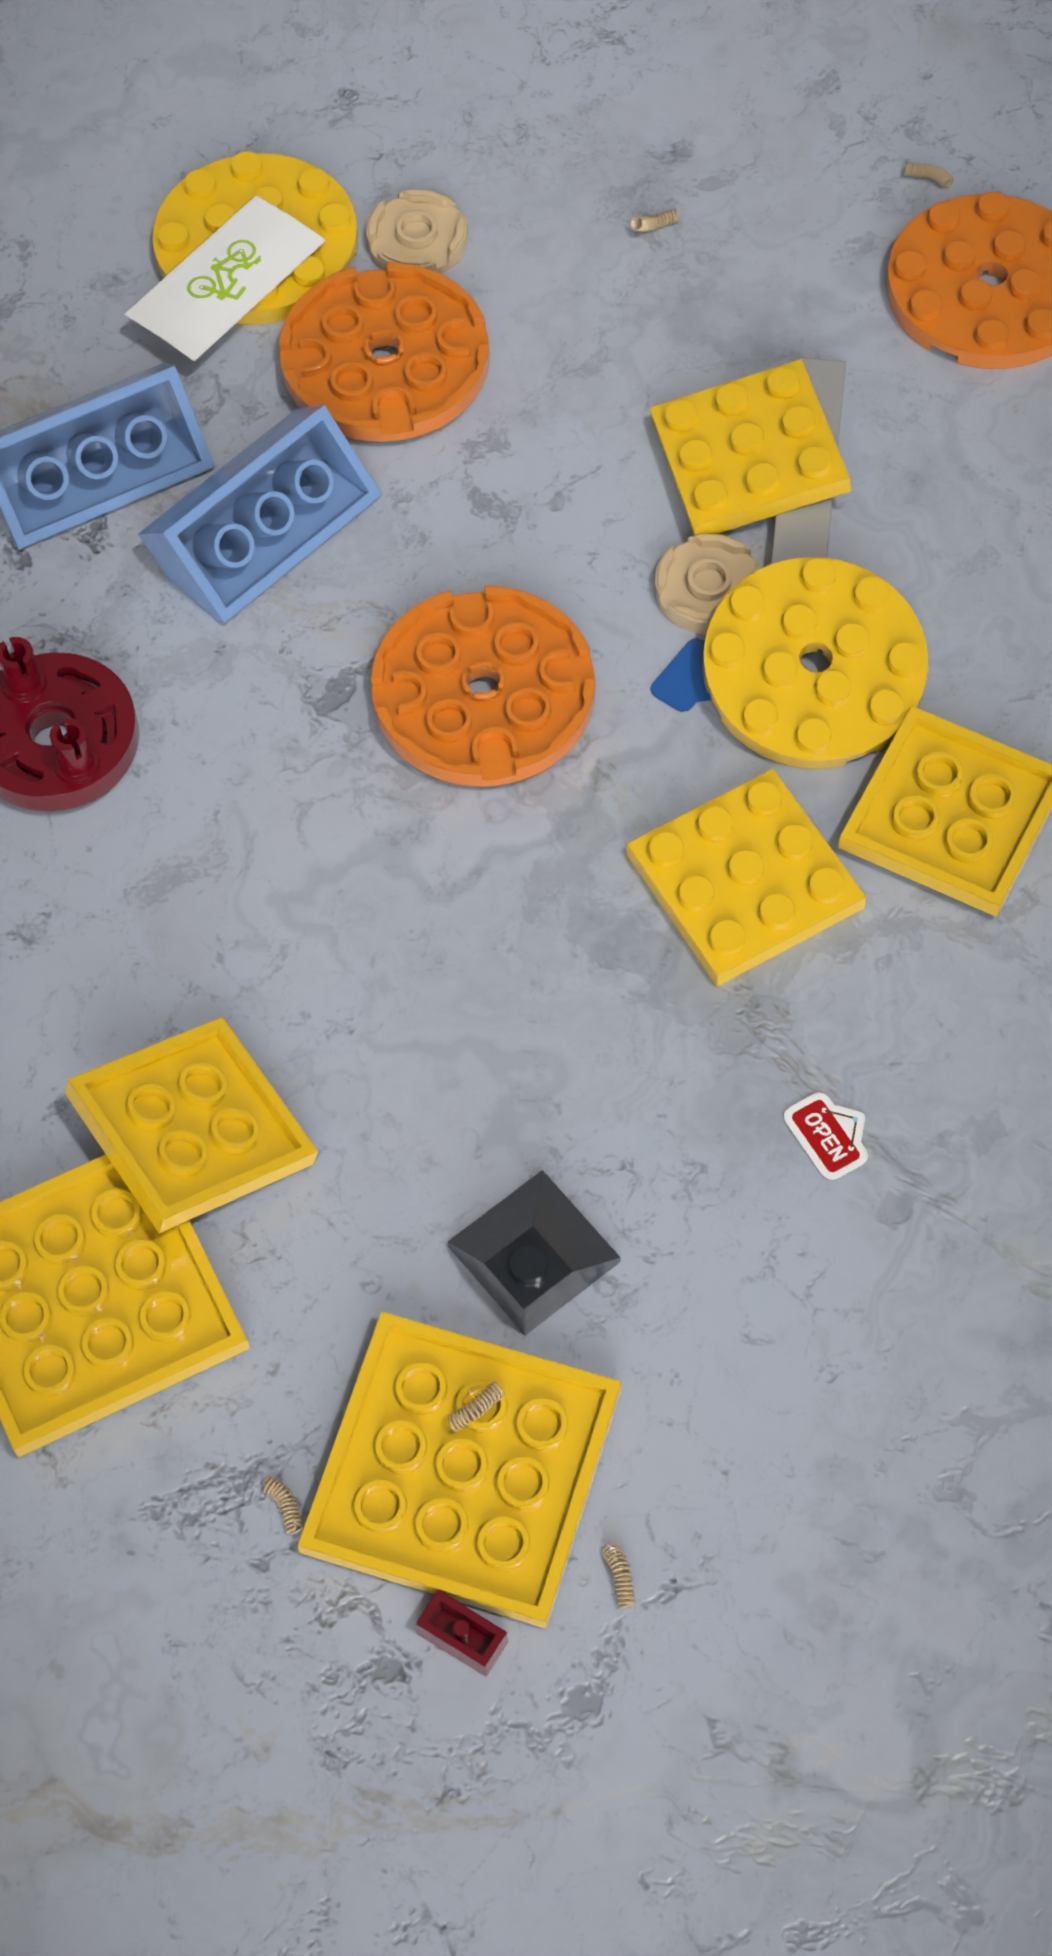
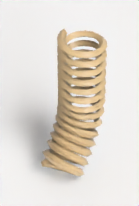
(928, 172)
(651, 222)
(475, 1410)
(285, 1504)
(623, 1578)

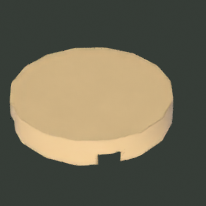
(417, 230)
(698, 577)

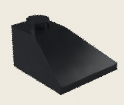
(534, 1252)

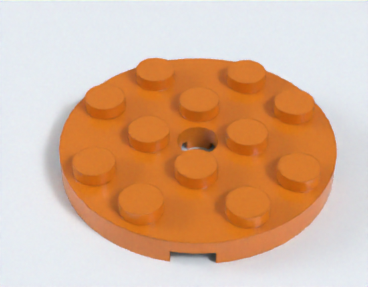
(938, 287)
(392, 397)
(495, 735)

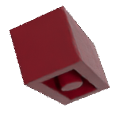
(462, 1633)

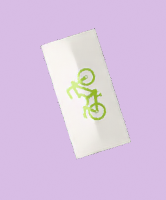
(225, 277)

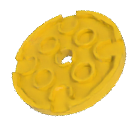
(223, 187)
(805, 715)

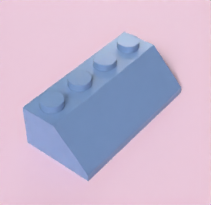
(98, 454)
(261, 512)

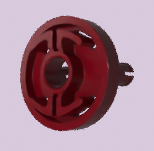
(48, 692)

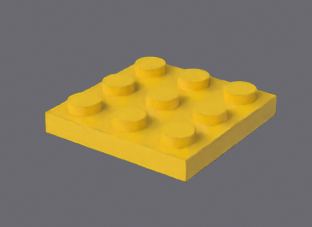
(750, 449)
(952, 811)
(745, 877)
(190, 1123)

